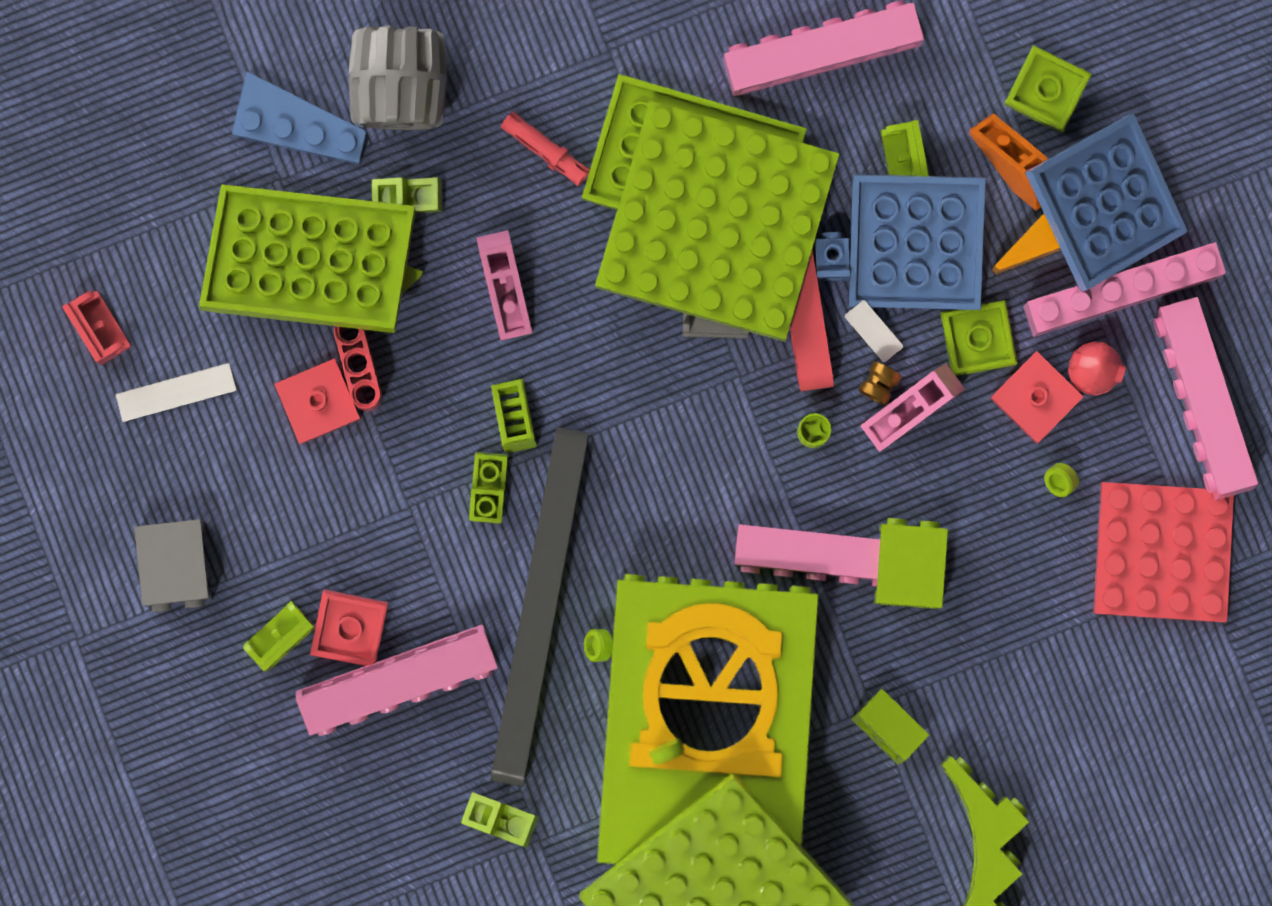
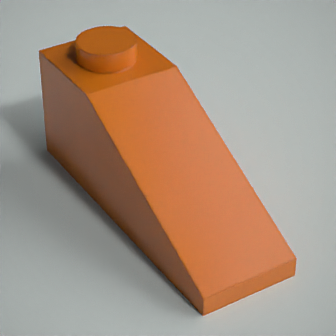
(1009, 155)

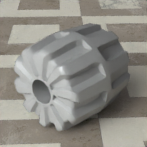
(397, 78)

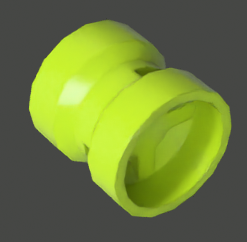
(811, 427)

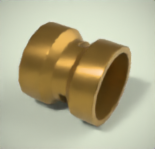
(883, 376)

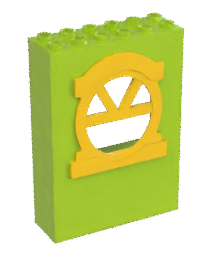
(771, 760)

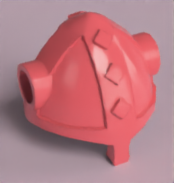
(1095, 368)

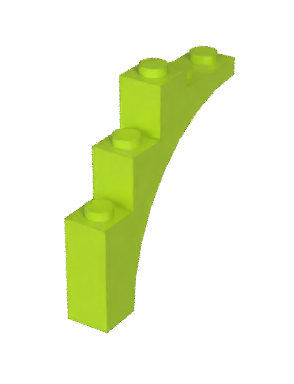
(991, 829)

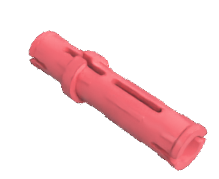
(555, 156)

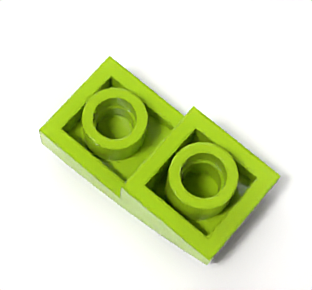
(488, 487)

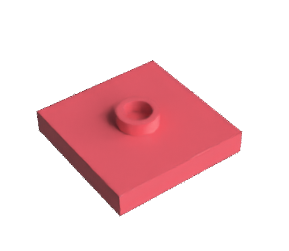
(1036, 397)
(317, 401)
(349, 628)

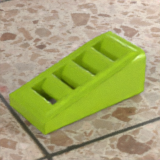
(519, 442)

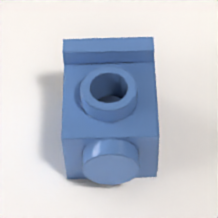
(832, 269)

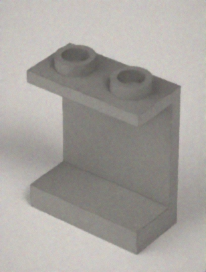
(172, 564)

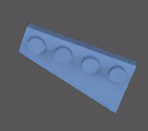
(289, 122)

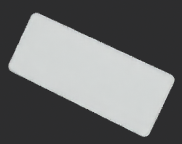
(873, 331)

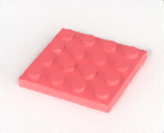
(1163, 552)

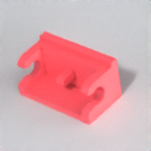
(97, 327)

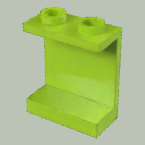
(911, 564)

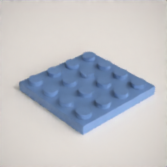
(1106, 202)
(917, 241)

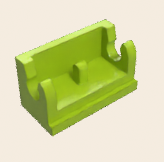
(904, 149)
(279, 637)
(890, 727)

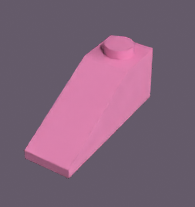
(504, 285)
(912, 407)

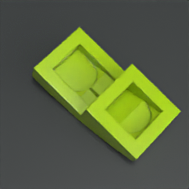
(421, 193)
(499, 819)

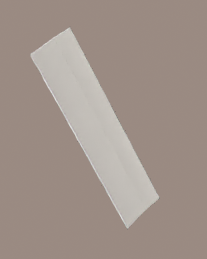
(175, 392)

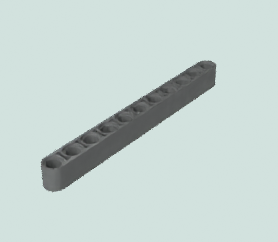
(539, 607)

